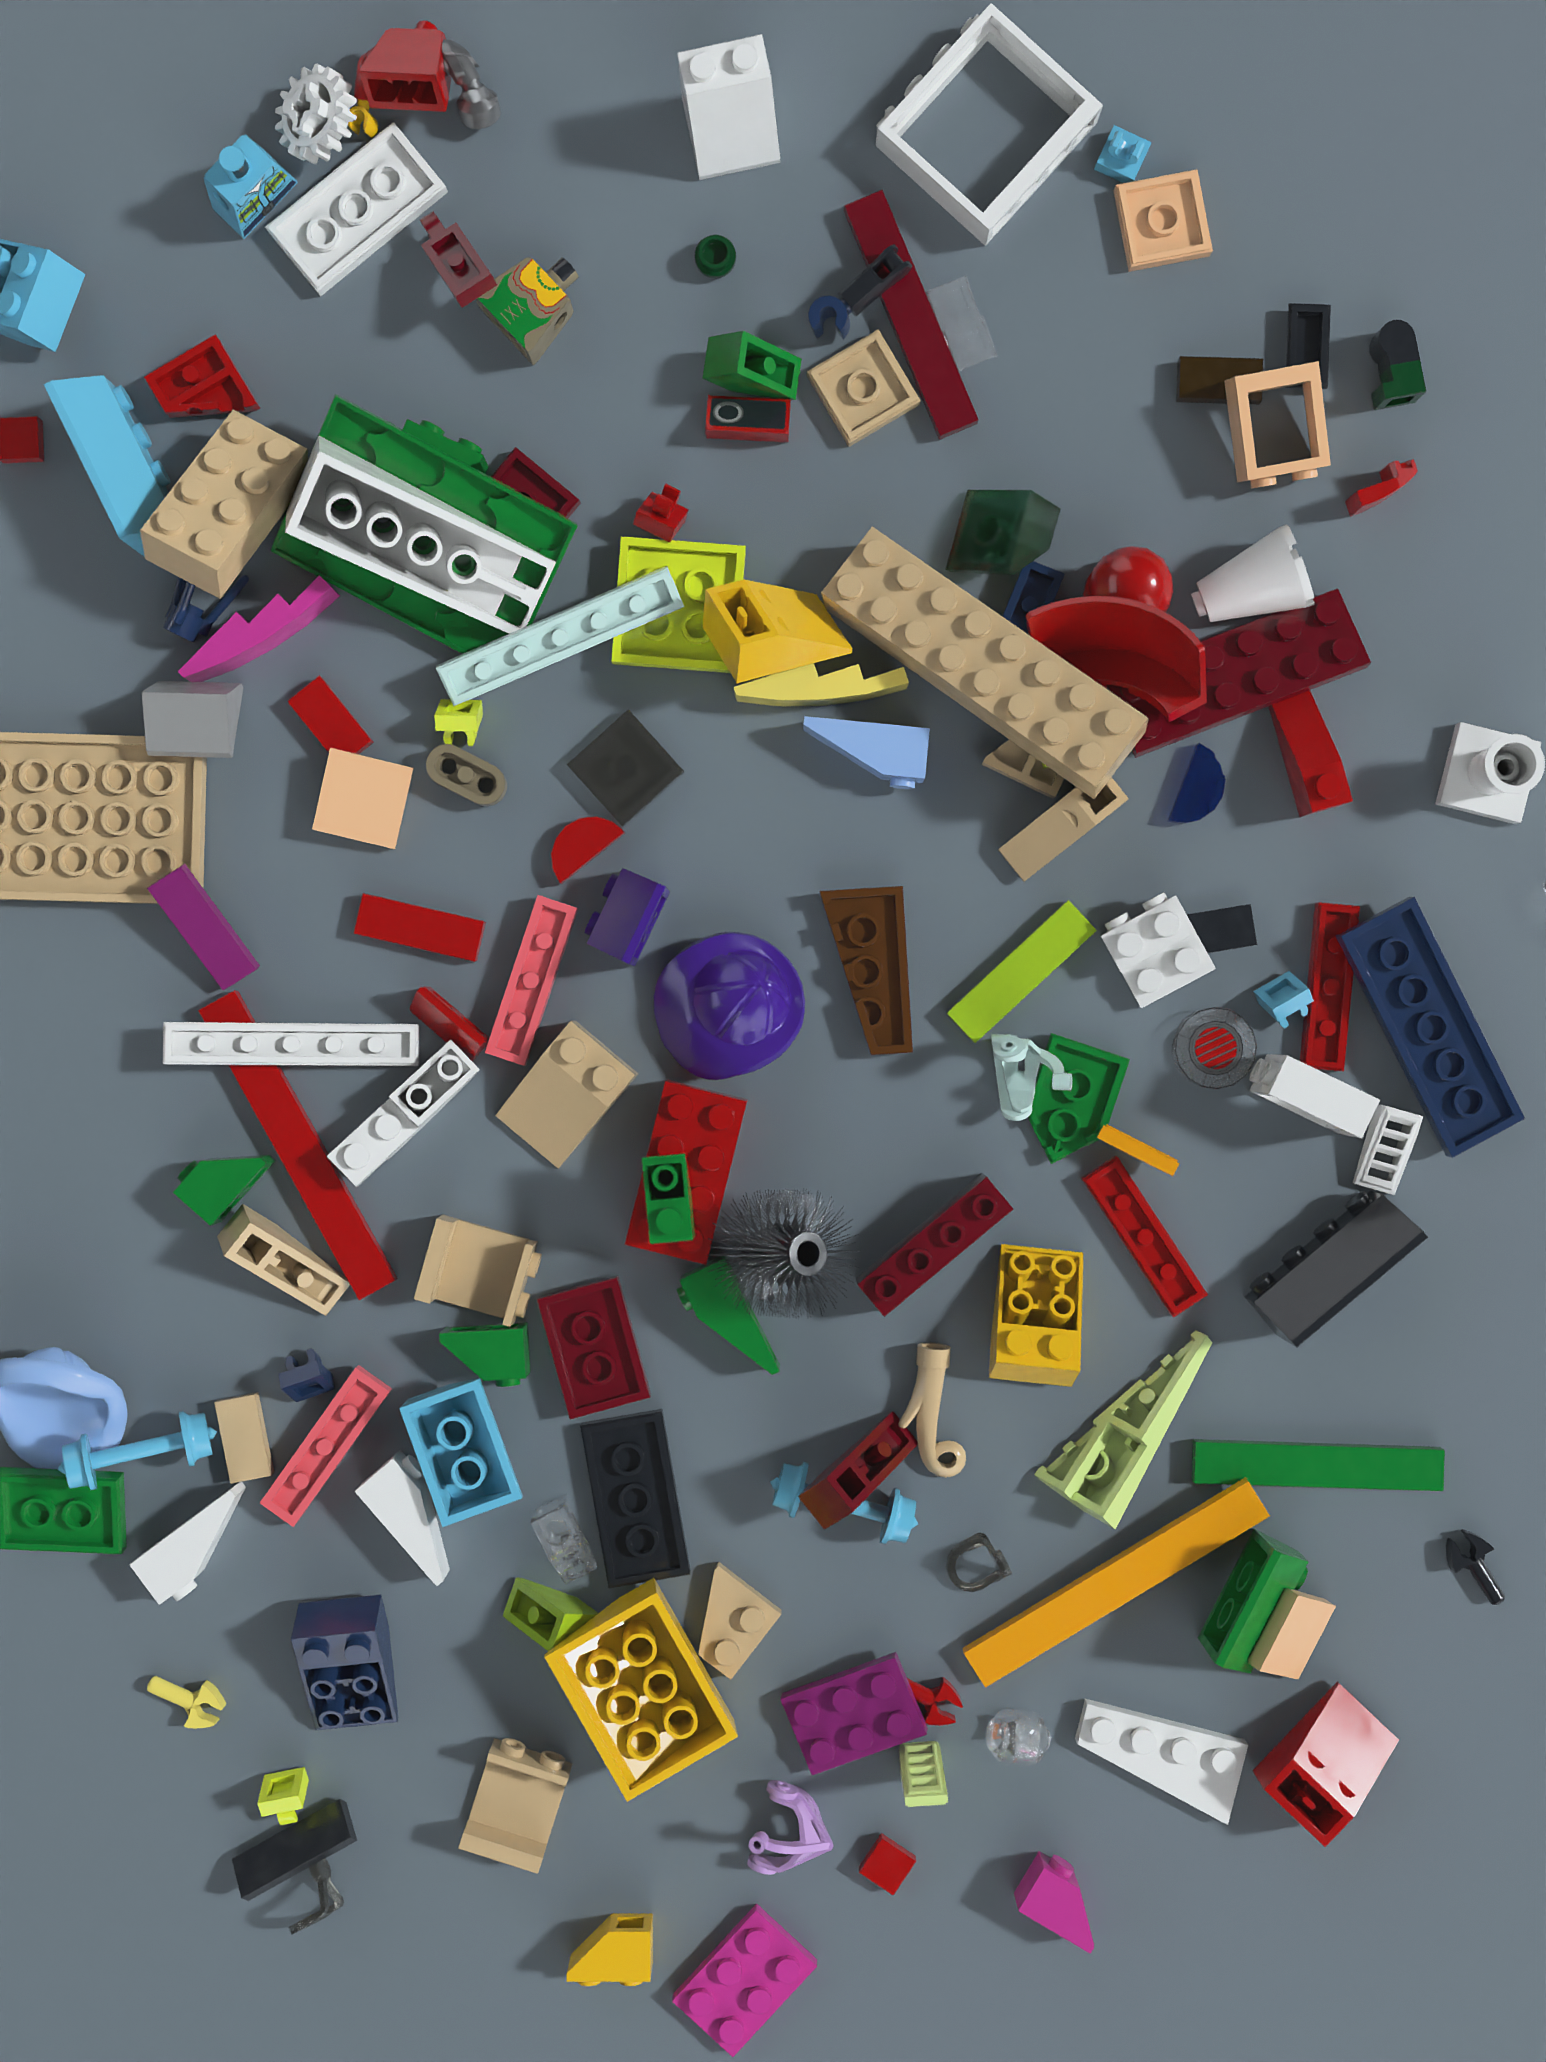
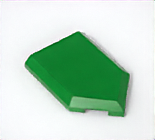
(1075, 1117)

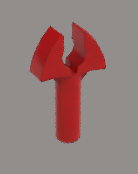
(928, 1698)

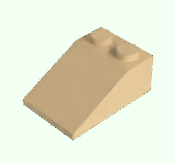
(566, 1093)

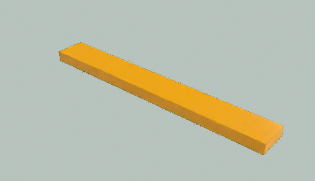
(1115, 1582)

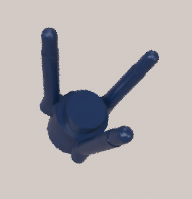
(186, 618)

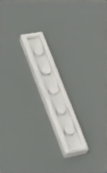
(290, 1044)

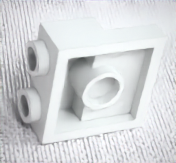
(1157, 949)

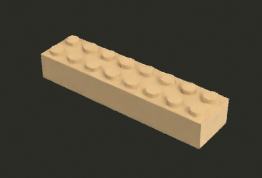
(984, 662)

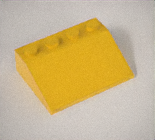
(641, 1690)

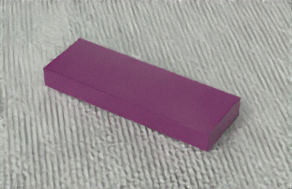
(203, 927)

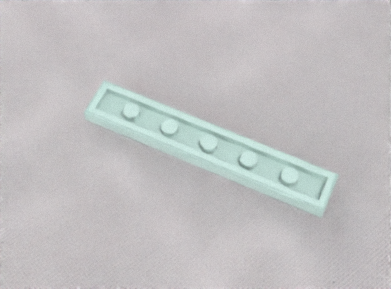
(560, 636)

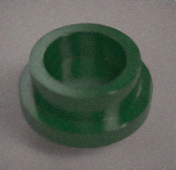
(715, 256)

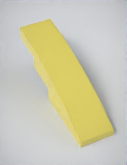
(804, 687)

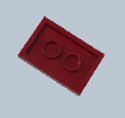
(594, 1347)

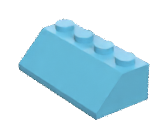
(112, 451)

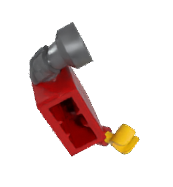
(415, 73)

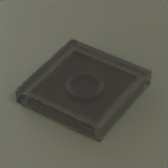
(625, 768)

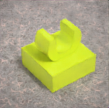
(462, 717)
(283, 1794)

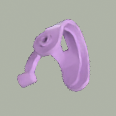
(812, 1831)

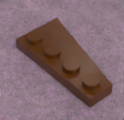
(873, 952)

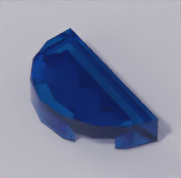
(1200, 787)

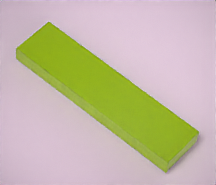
(1021, 971)

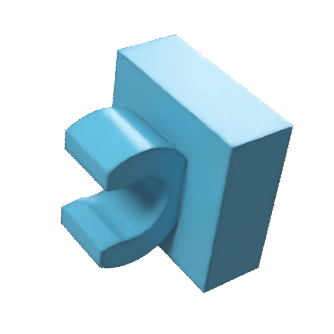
(1122, 155)
(1284, 997)

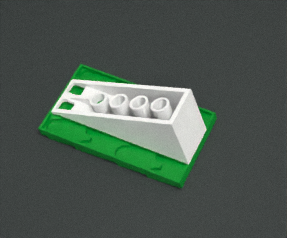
(459, 546)

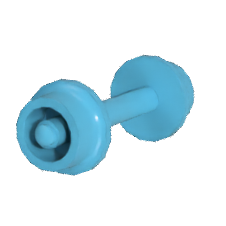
(80, 1462)
(896, 1517)

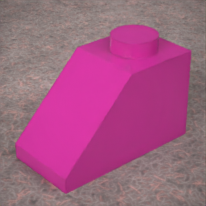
(1054, 1899)

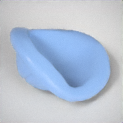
(54, 1400)

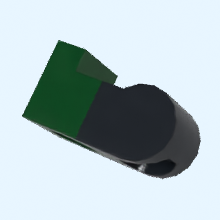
(1398, 366)

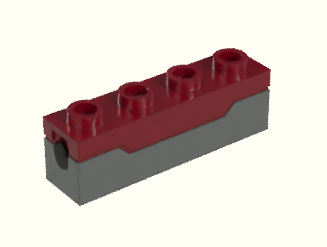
(933, 1244)

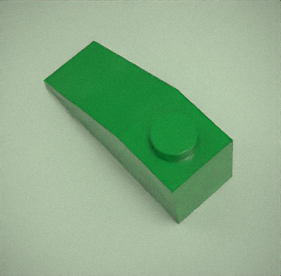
(720, 1314)

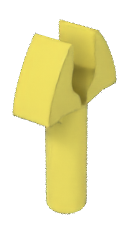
(190, 1700)

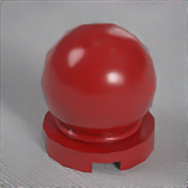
(1132, 575)

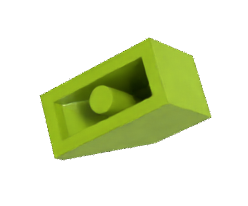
(545, 1613)

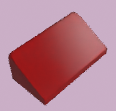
(448, 1022)

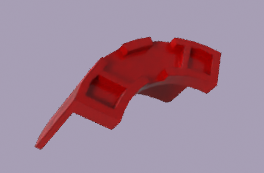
(1127, 647)

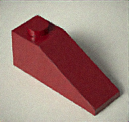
(858, 1471)

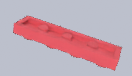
(531, 980)
(325, 1445)

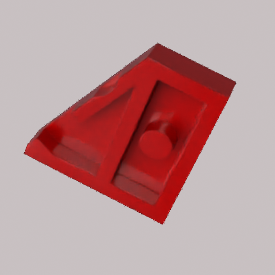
(201, 383)

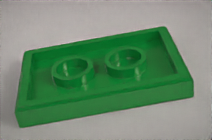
(47, 1515)

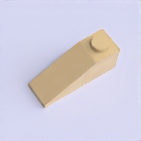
(281, 1260)

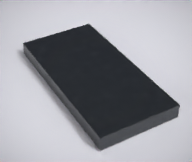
(635, 1498)

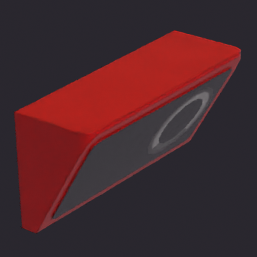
(747, 418)

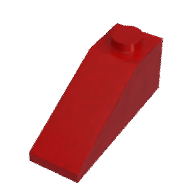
(1309, 755)

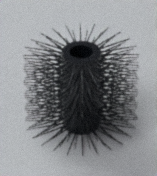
(783, 1253)

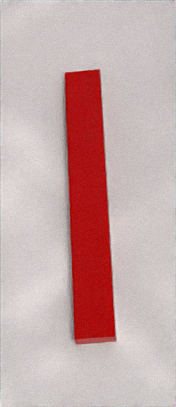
(307, 1161)

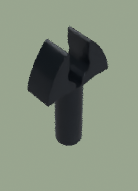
(1475, 1564)

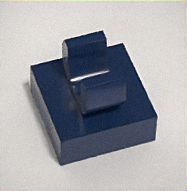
(305, 1380)

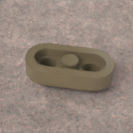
(467, 776)

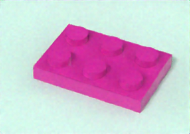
(744, 1980)

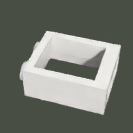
(1313, 1094)

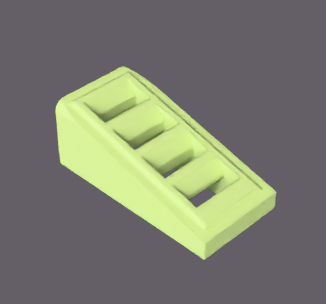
(922, 1774)

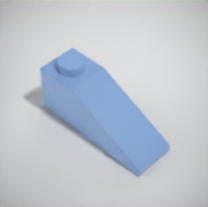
(882, 749)

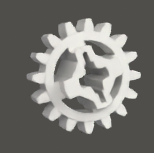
(315, 113)

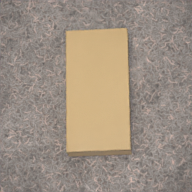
(244, 1437)

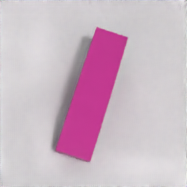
(244, 641)

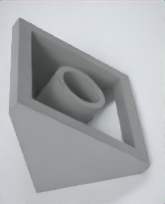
(191, 718)

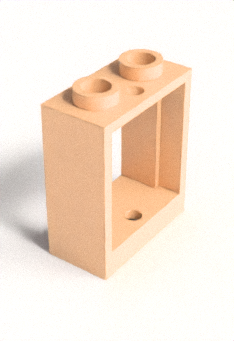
(1241, 426)

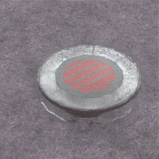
(1214, 1048)

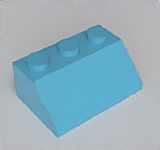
(460, 1450)

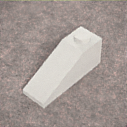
(405, 1507)
(183, 1554)

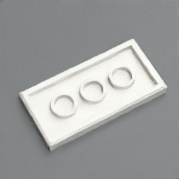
(356, 209)

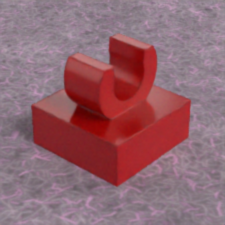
(662, 514)

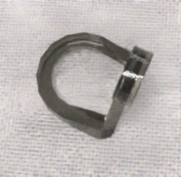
(975, 1541)
(321, 1874)

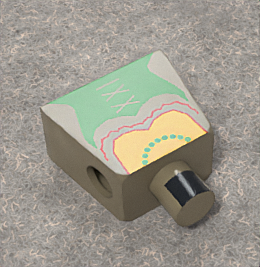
(530, 305)

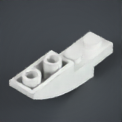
(403, 1113)

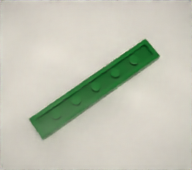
(1318, 1465)

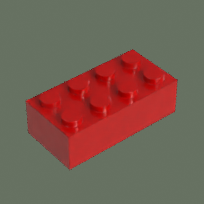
(707, 1130)

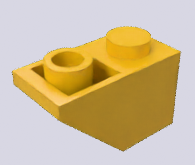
(615, 1952)

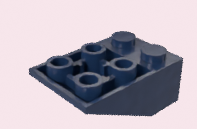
(346, 1661)

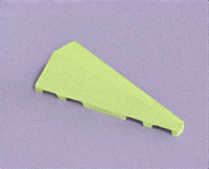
(1111, 1458)

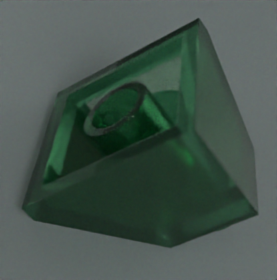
(1001, 531)

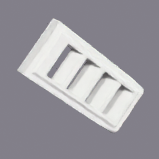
(1406, 1140)

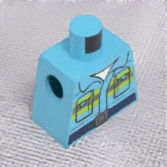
(246, 185)

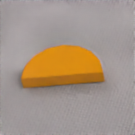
(1138, 1149)

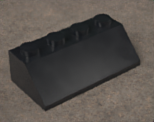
(1334, 1266)

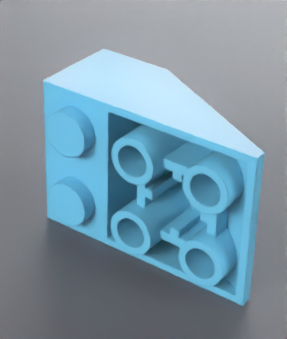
(35, 294)

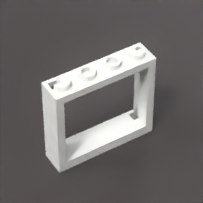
(949, 61)

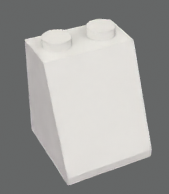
(729, 106)

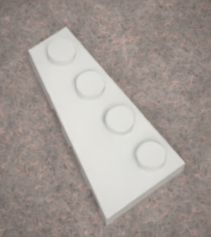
(1174, 1756)

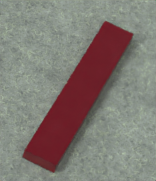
(913, 319)

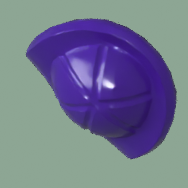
(728, 1005)

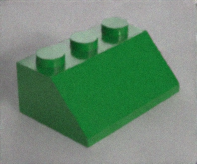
(1249, 1599)

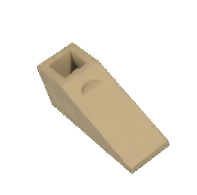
(1060, 828)

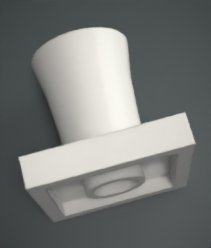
(1490, 772)

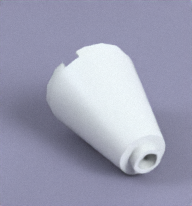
(1256, 581)

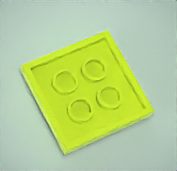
(678, 637)

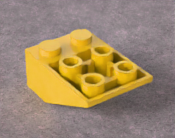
(769, 628)
(1037, 1316)

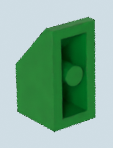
(751, 366)
(219, 1184)
(491, 1350)

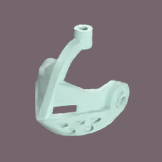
(1018, 1086)

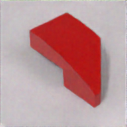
(1393, 478)

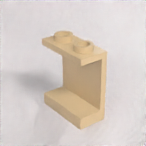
(478, 1269)
(516, 1804)

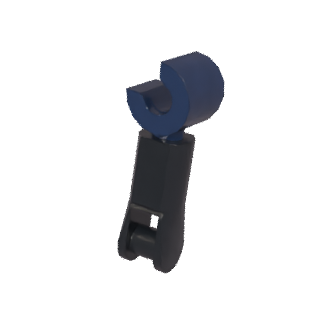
(858, 293)

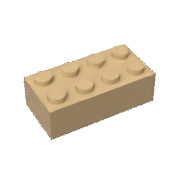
(224, 504)

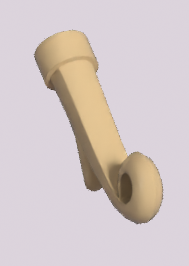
(925, 1403)

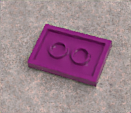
(854, 1713)

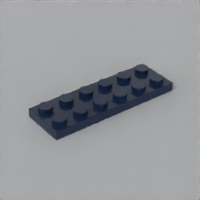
(1430, 1027)

